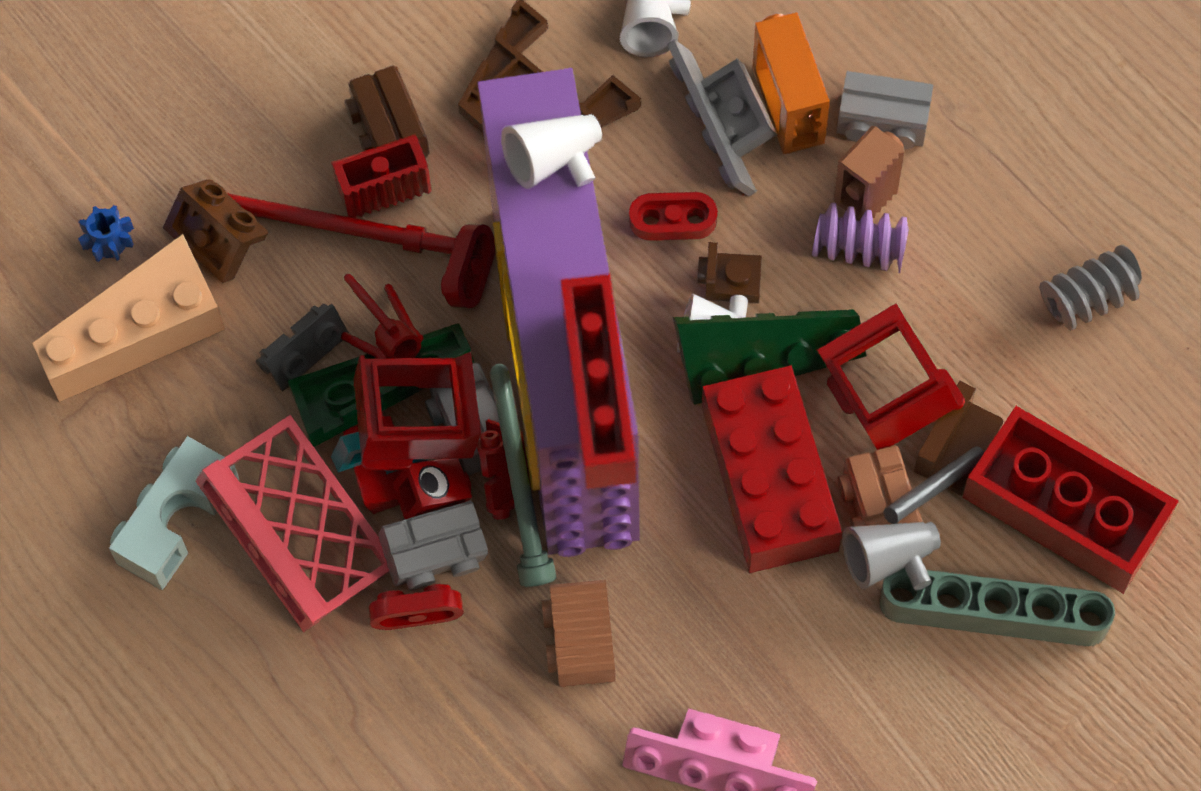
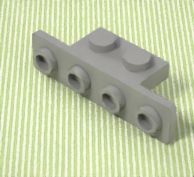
(730, 111)

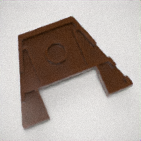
(525, 26)

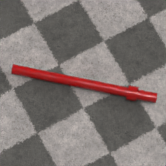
(412, 238)

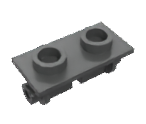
(313, 338)

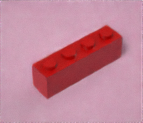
(598, 381)

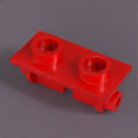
(494, 463)

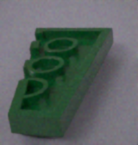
(741, 347)
(328, 395)

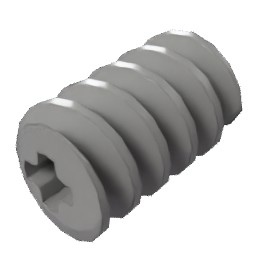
(1092, 286)

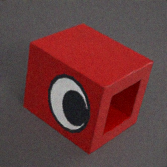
(431, 487)

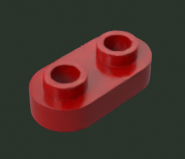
(673, 215)
(468, 266)
(402, 610)

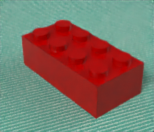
(771, 469)
(1069, 499)

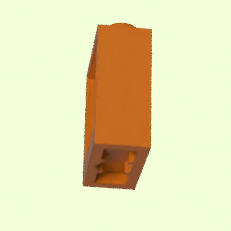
(790, 82)

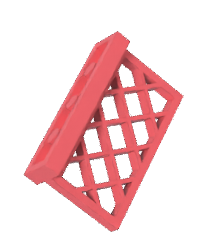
(263, 544)

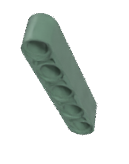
(1015, 595)

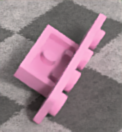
(713, 756)

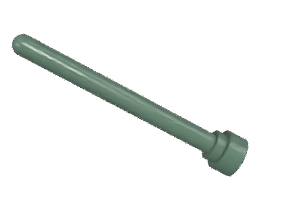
(535, 565)

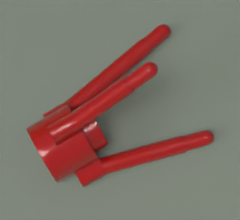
(392, 336)

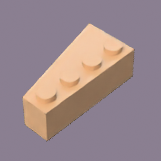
(131, 323)

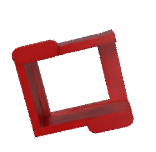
(907, 412)
(397, 446)

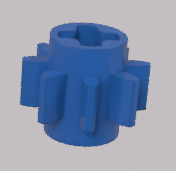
(105, 221)

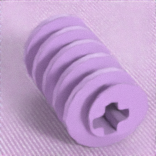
(861, 237)

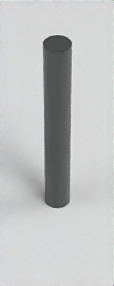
(933, 486)

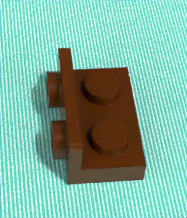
(214, 227)

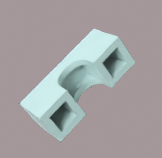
(143, 541)

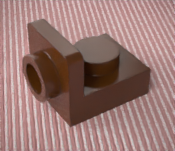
(730, 275)

